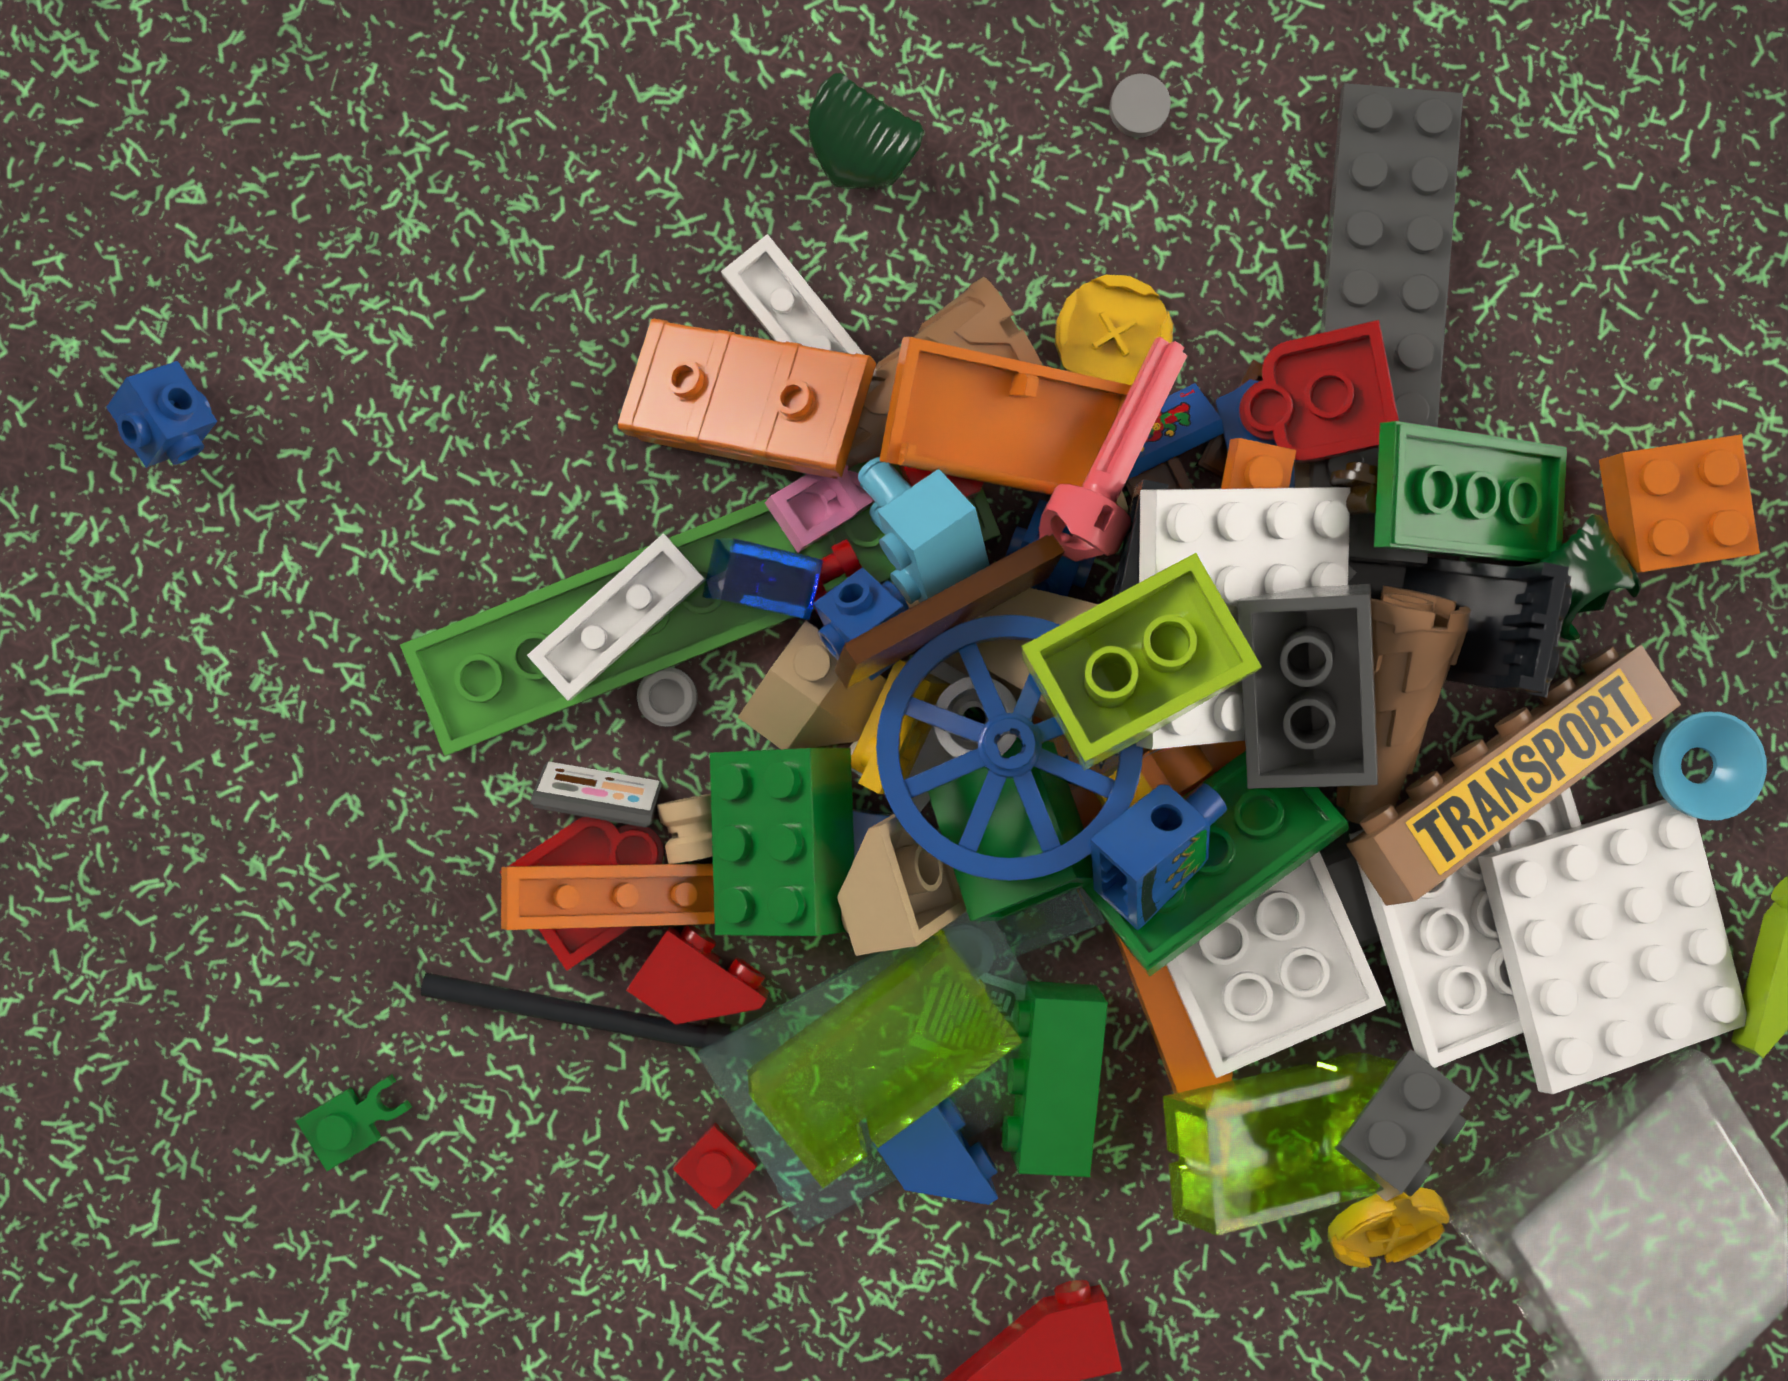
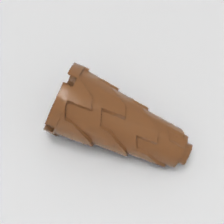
(971, 321)
(1412, 652)

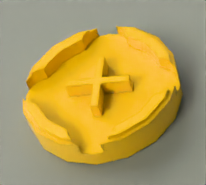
(1110, 328)
(1387, 1228)

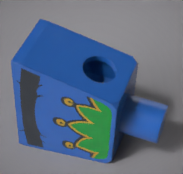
(1153, 850)

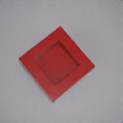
(715, 1166)

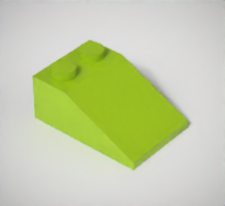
(1139, 660)

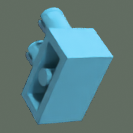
(927, 530)

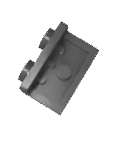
(1403, 1126)

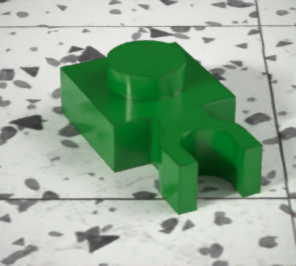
(347, 1125)

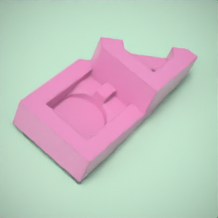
(817, 506)

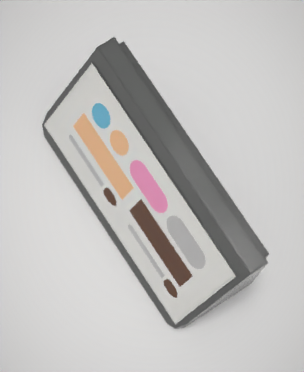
(597, 794)

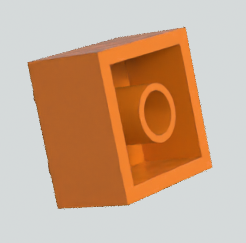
(1680, 503)

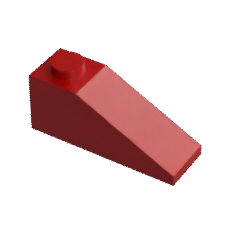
(1054, 1340)

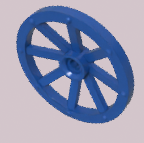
(899, 792)

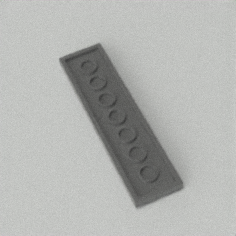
(1392, 254)

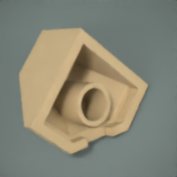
(806, 702)
(896, 892)

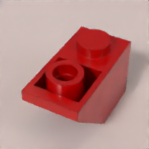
(689, 985)

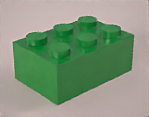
(780, 840)

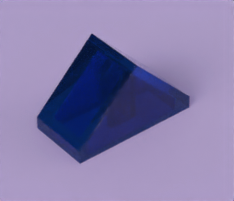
(762, 578)

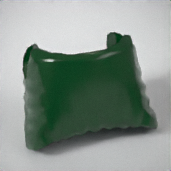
(859, 136)
(1595, 568)

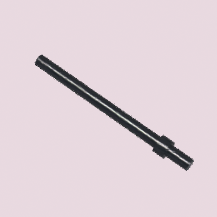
(572, 1012)

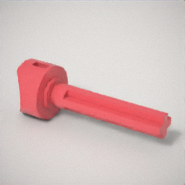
(1090, 511)

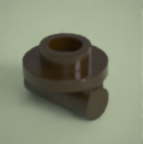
(1362, 482)

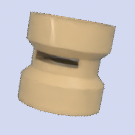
(690, 827)

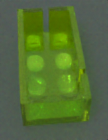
(882, 1057)
(1269, 1143)

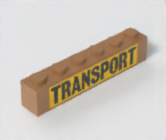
(1511, 775)

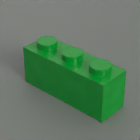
(1055, 1078)

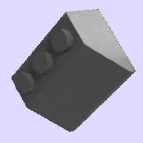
(1315, 694)

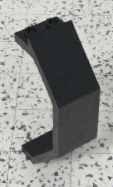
(1512, 615)

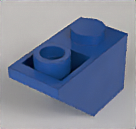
(938, 1160)

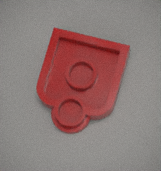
(1323, 394)
(591, 843)

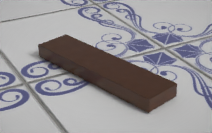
(947, 609)

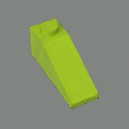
(1767, 981)

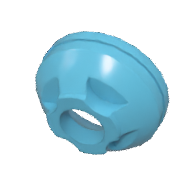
(1736, 772)

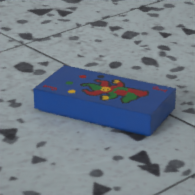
(1181, 425)

